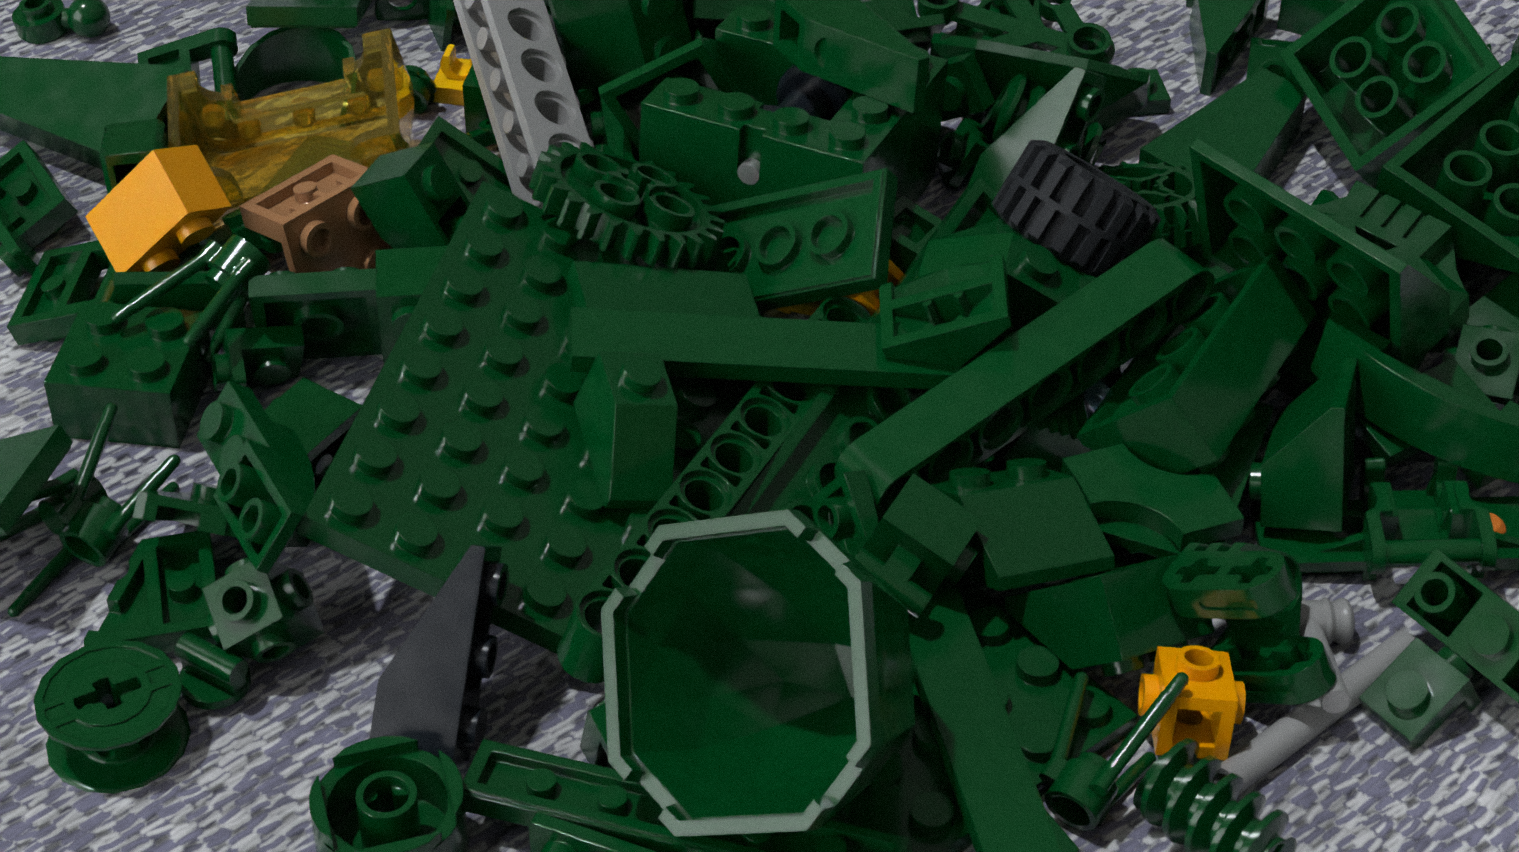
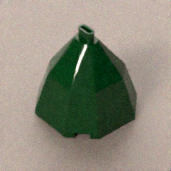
(753, 675)

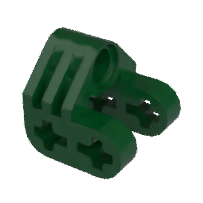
(1261, 602)

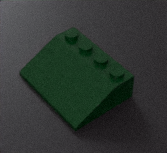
(1468, 171)
(1333, 266)

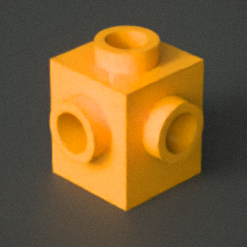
(1204, 707)

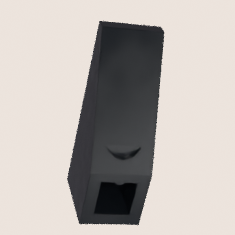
(438, 671)

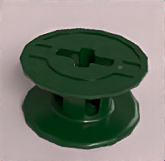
(112, 716)

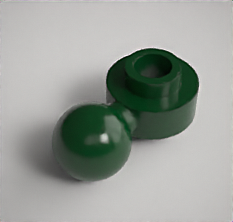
(49, 19)

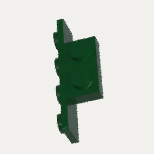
(30, 207)

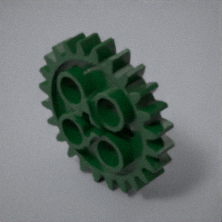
(626, 205)

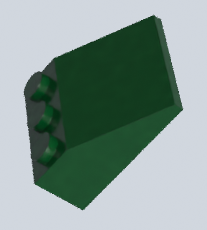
(1388, 73)

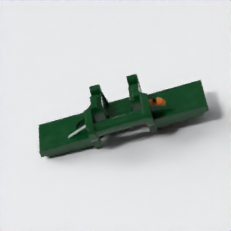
(1406, 528)

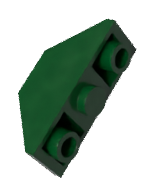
(1465, 618)

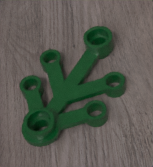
(1026, 27)

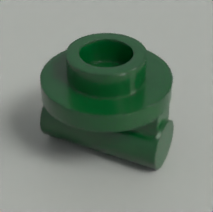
(209, 674)

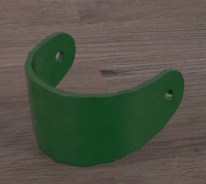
(292, 56)

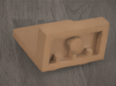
(317, 218)

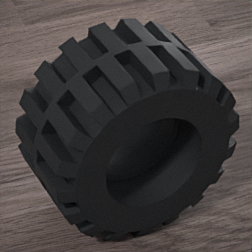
(1074, 209)

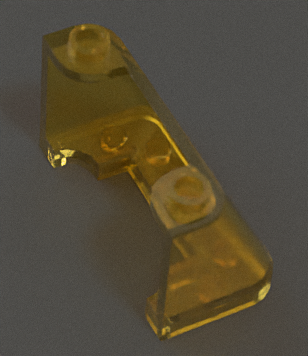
(278, 135)

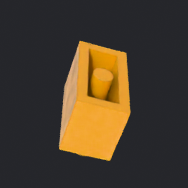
(159, 210)

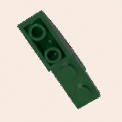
(261, 471)

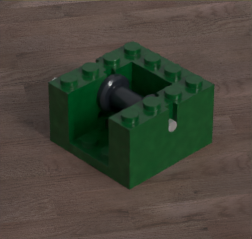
(784, 124)

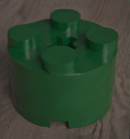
(389, 800)

